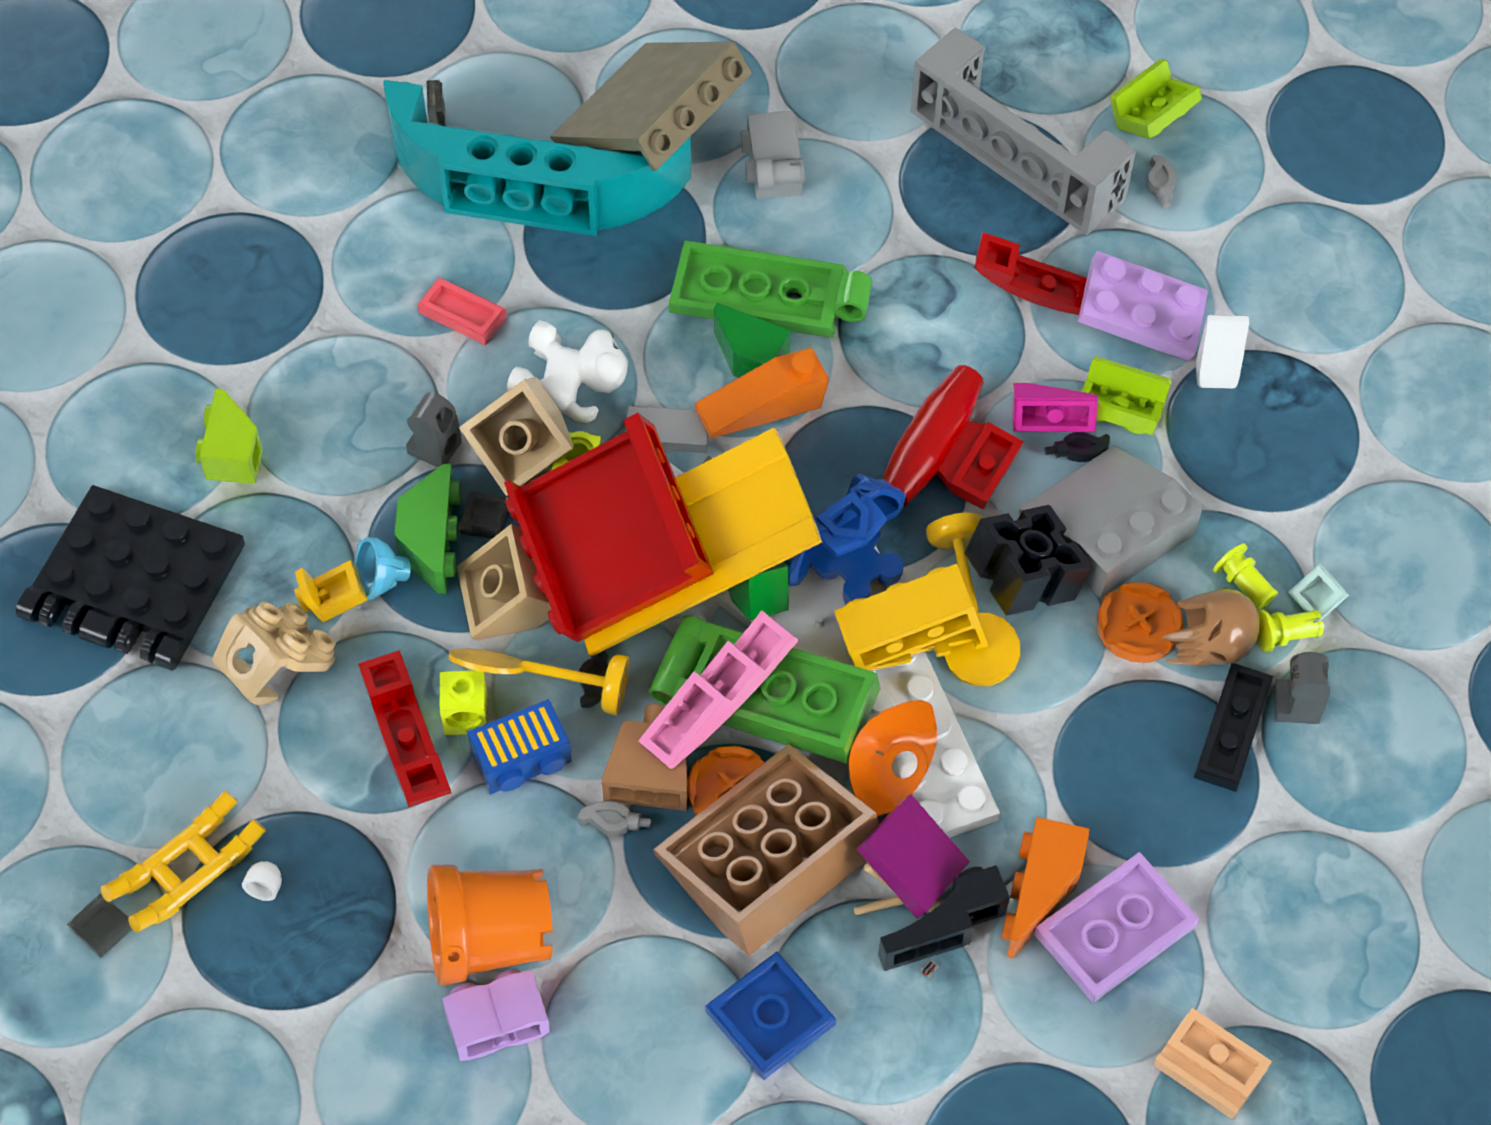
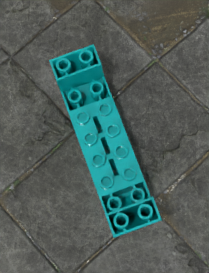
(524, 177)

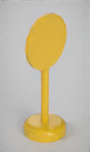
(971, 665)
(613, 683)

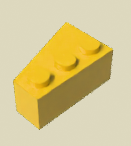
(910, 620)

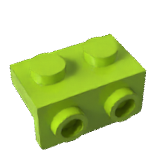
(1152, 101)
(1127, 395)

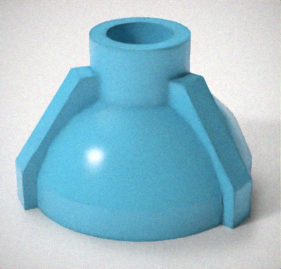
(380, 566)

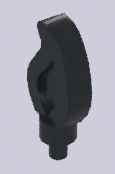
(1079, 446)
(598, 666)

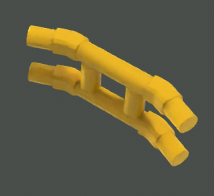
(192, 839)

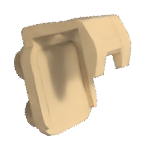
(279, 641)

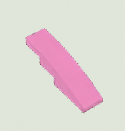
(718, 692)

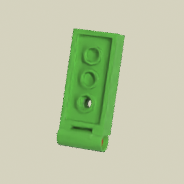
(802, 703)

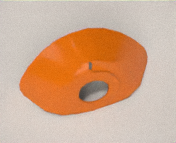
(895, 730)

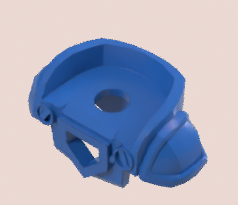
(849, 538)

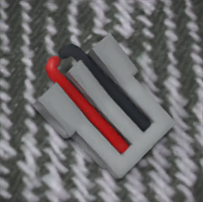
(929, 968)

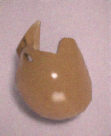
(1219, 630)

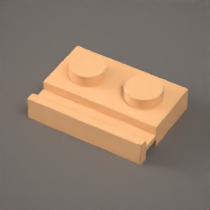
(1212, 1063)

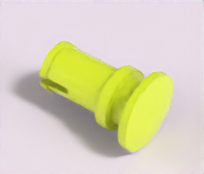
(1244, 574)
(1282, 628)

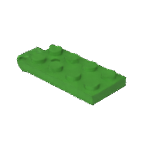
(760, 286)

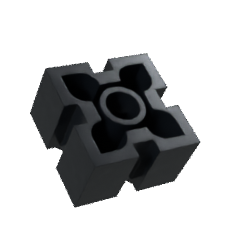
(1027, 559)

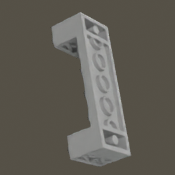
(1076, 187)

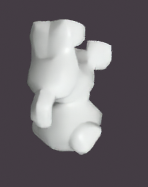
(596, 364)

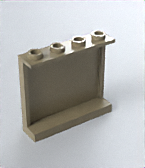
(657, 99)

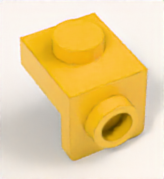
(330, 592)

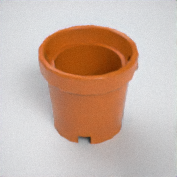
(485, 920)

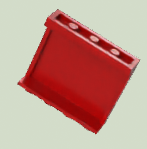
(608, 532)

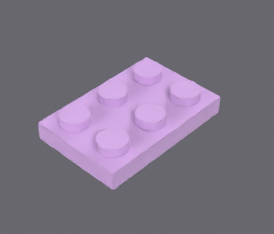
(1143, 306)
(1116, 927)

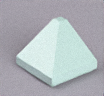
(1318, 592)

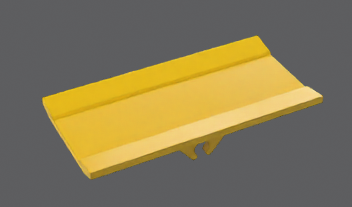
(747, 521)

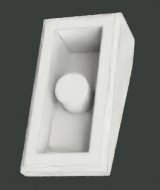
(1221, 351)

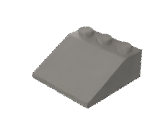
(1121, 515)

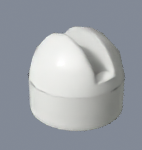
(262, 881)

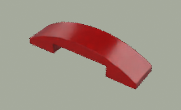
(1028, 278)
(404, 729)

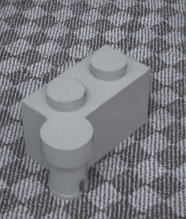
(774, 155)

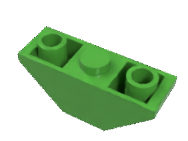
(428, 526)

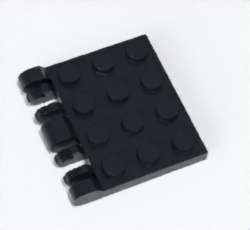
(132, 572)

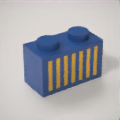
(520, 747)

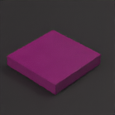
(913, 855)

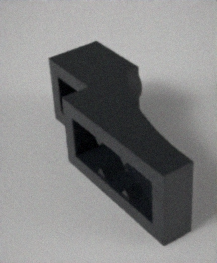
(975, 898)

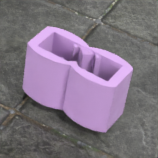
(495, 1014)

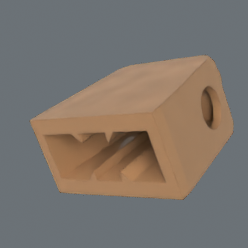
(640, 777)

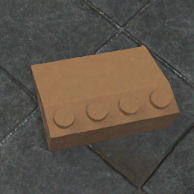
(769, 848)

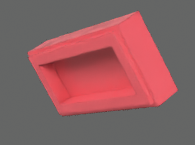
(462, 311)

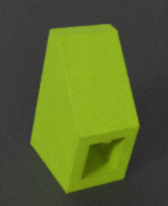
(230, 442)

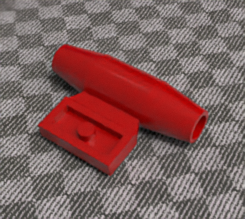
(943, 442)

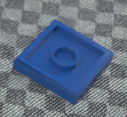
(770, 1015)

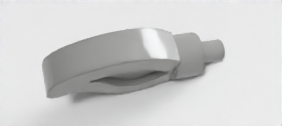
(1161, 180)
(612, 818)

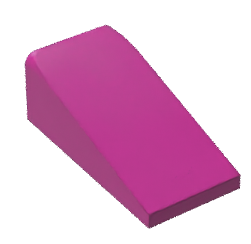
(1052, 409)

